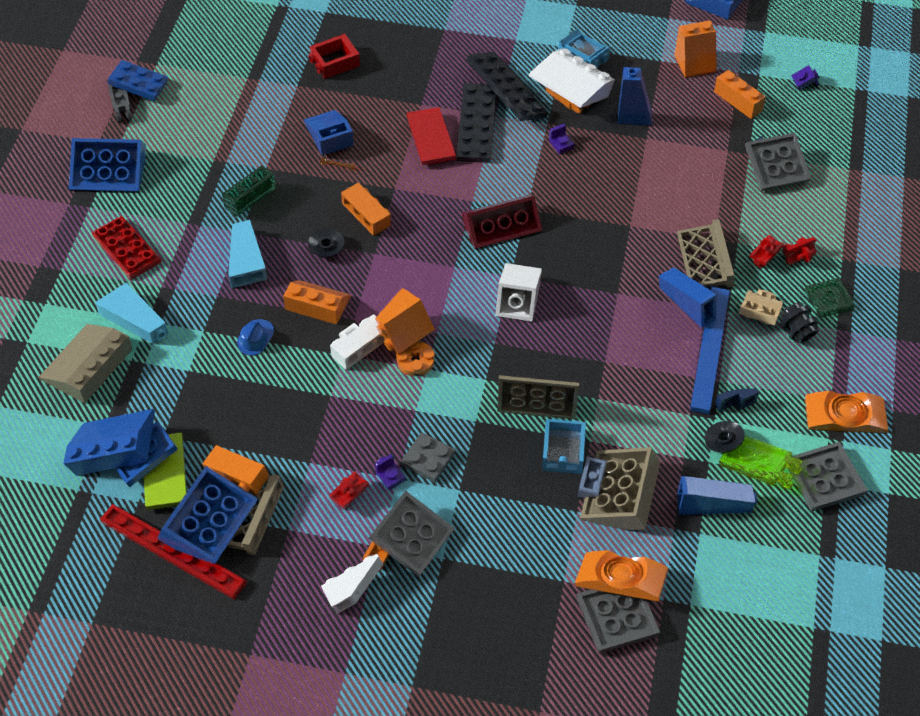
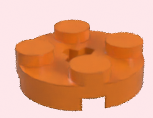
(421, 366)

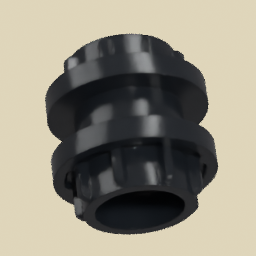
(798, 320)

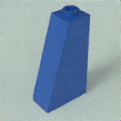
(634, 101)
(689, 295)
(714, 497)

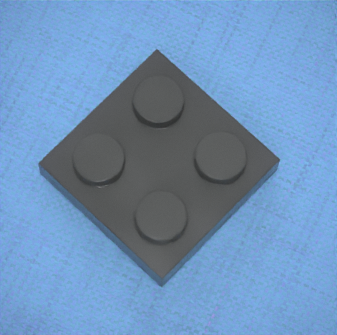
(427, 457)

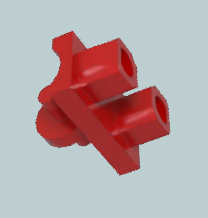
(802, 250)
(766, 251)
(348, 490)

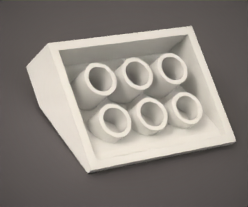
(573, 78)

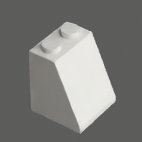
(518, 292)

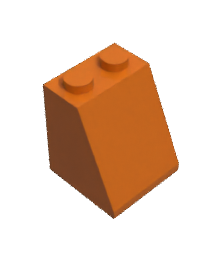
(696, 49)
(403, 321)

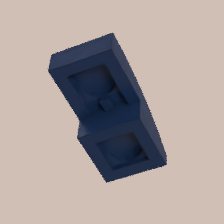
(740, 397)

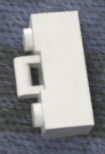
(356, 342)

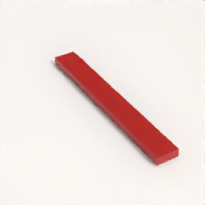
(146, 536)

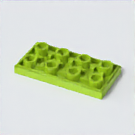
(167, 481)

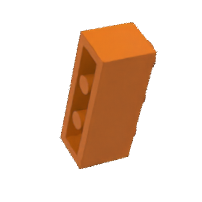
(739, 94)
(366, 208)
(237, 469)

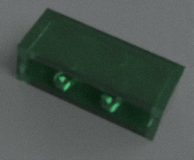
(248, 191)

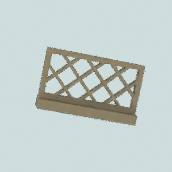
(720, 250)
(262, 515)

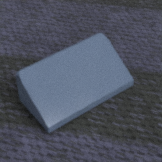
(591, 477)

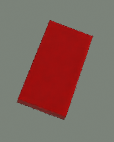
(431, 136)
(126, 247)

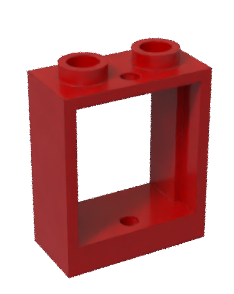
(349, 61)

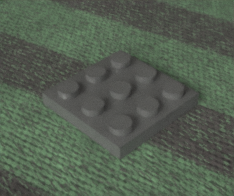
(778, 162)
(828, 477)
(411, 533)
(616, 619)

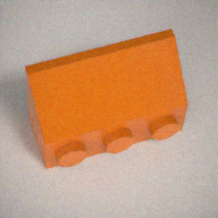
(315, 301)

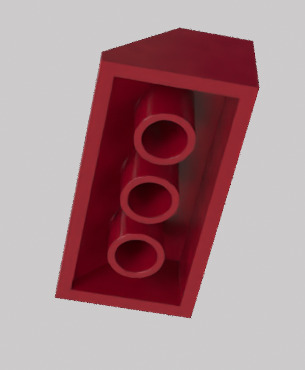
(502, 221)

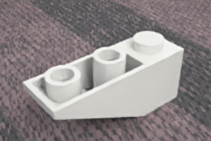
(348, 587)

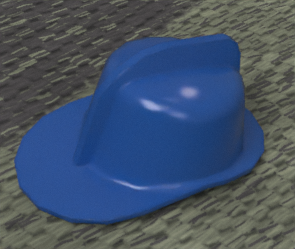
(255, 337)

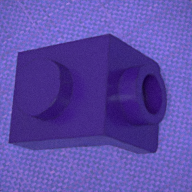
(805, 77)

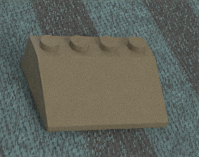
(87, 361)
(537, 397)
(624, 490)

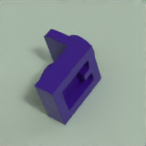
(560, 140)
(389, 472)

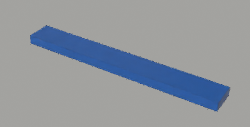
(709, 355)

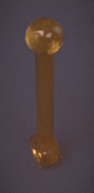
(324, 161)

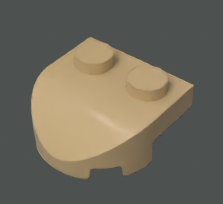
(761, 306)

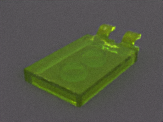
(762, 462)

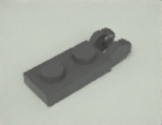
(120, 102)

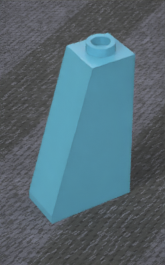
(245, 257)
(132, 313)

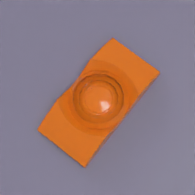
(846, 412)
(622, 575)

